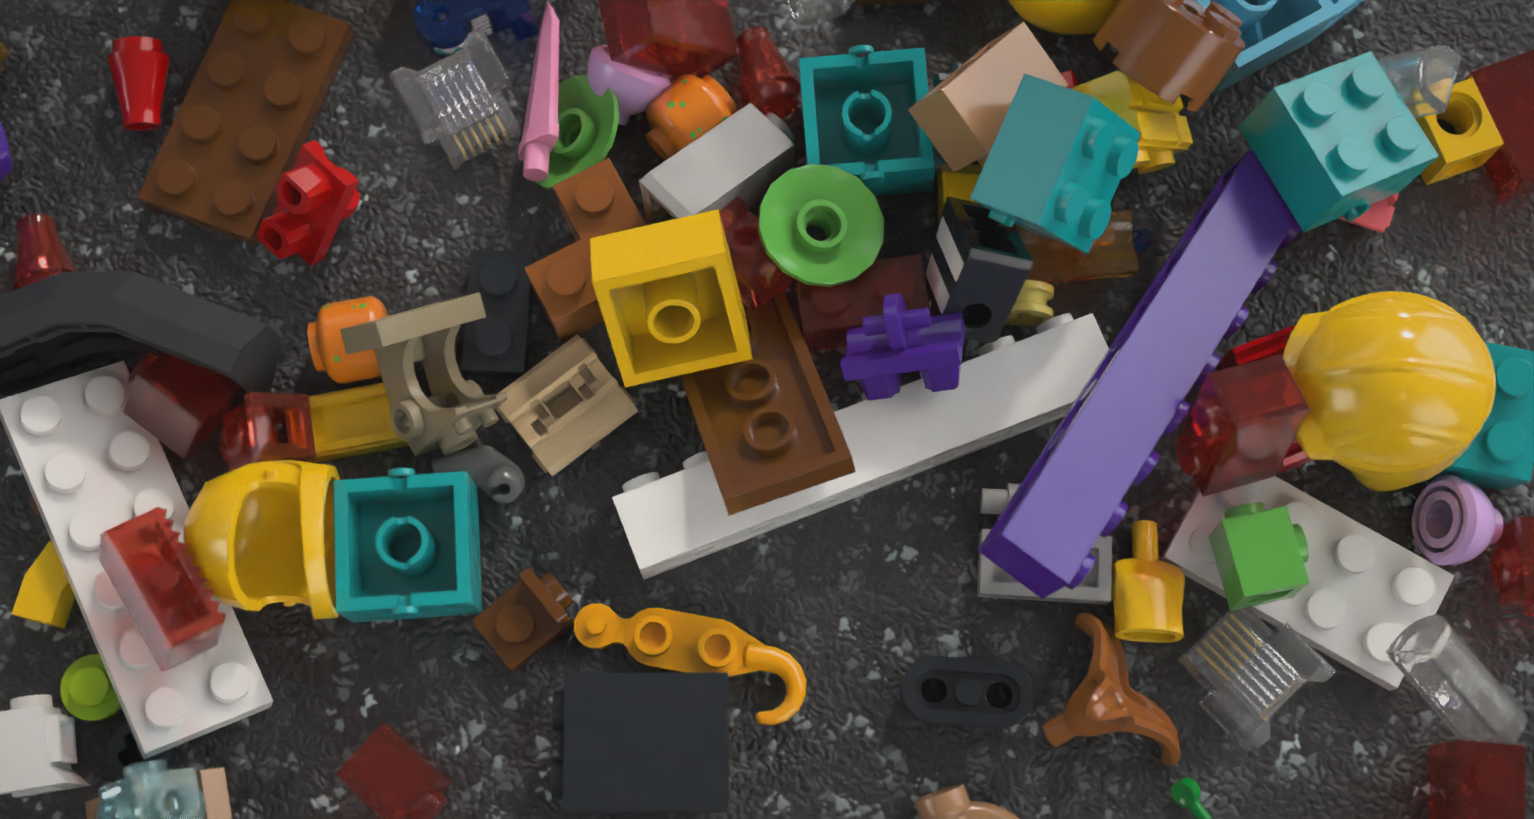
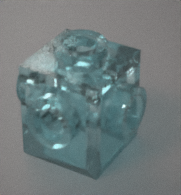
(152, 794)

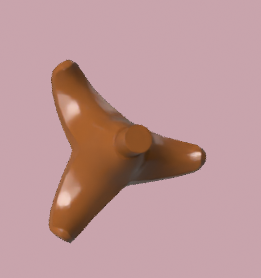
(1107, 702)

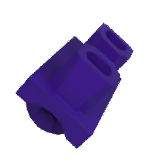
(902, 344)

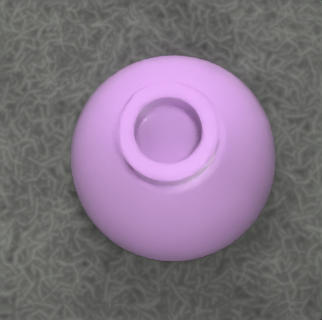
(631, 85)
(1454, 521)

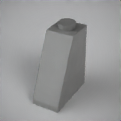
(725, 163)

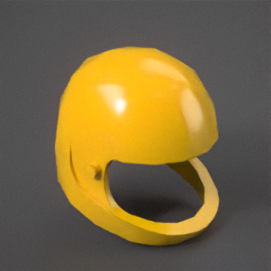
(267, 536)

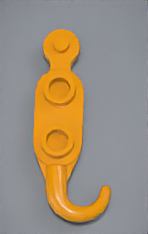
(693, 645)

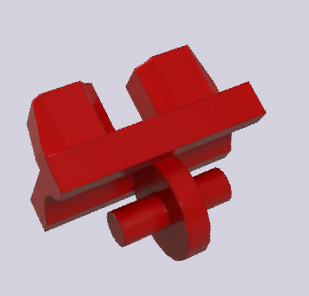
(309, 206)

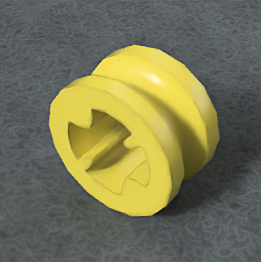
(1031, 304)

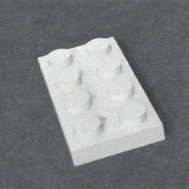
(1359, 583)

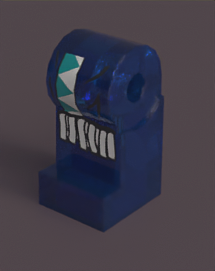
(448, 22)

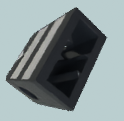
(975, 269)

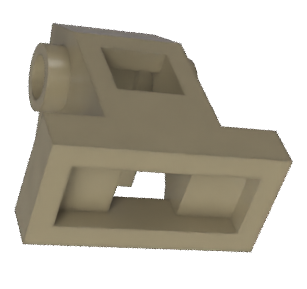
(429, 335)

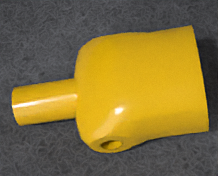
(1147, 591)

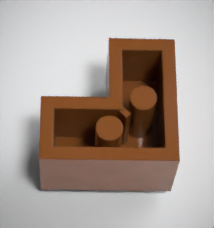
(592, 206)

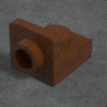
(525, 619)

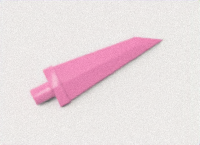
(541, 116)

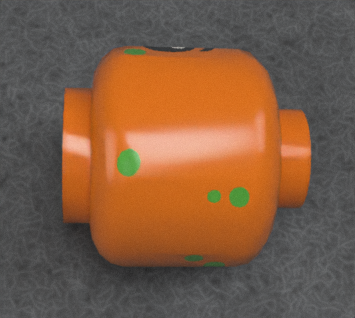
(686, 113)
(328, 346)

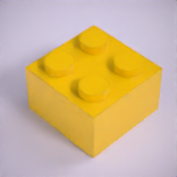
(670, 298)

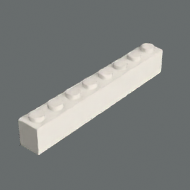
(890, 439)

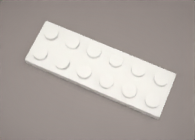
(87, 475)

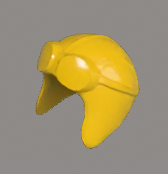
(1390, 386)

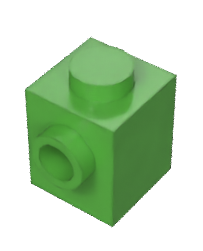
(1259, 555)

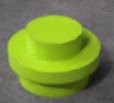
(88, 690)

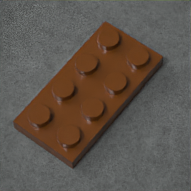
(246, 116)
(768, 415)

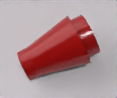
(139, 80)

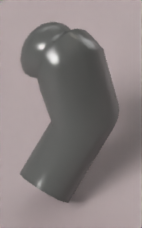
(488, 469)

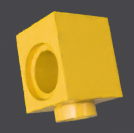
(1474, 138)

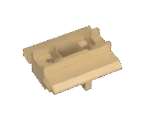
(566, 405)

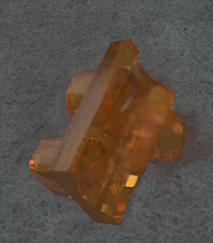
(1108, 257)

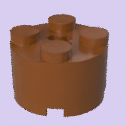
(1173, 45)

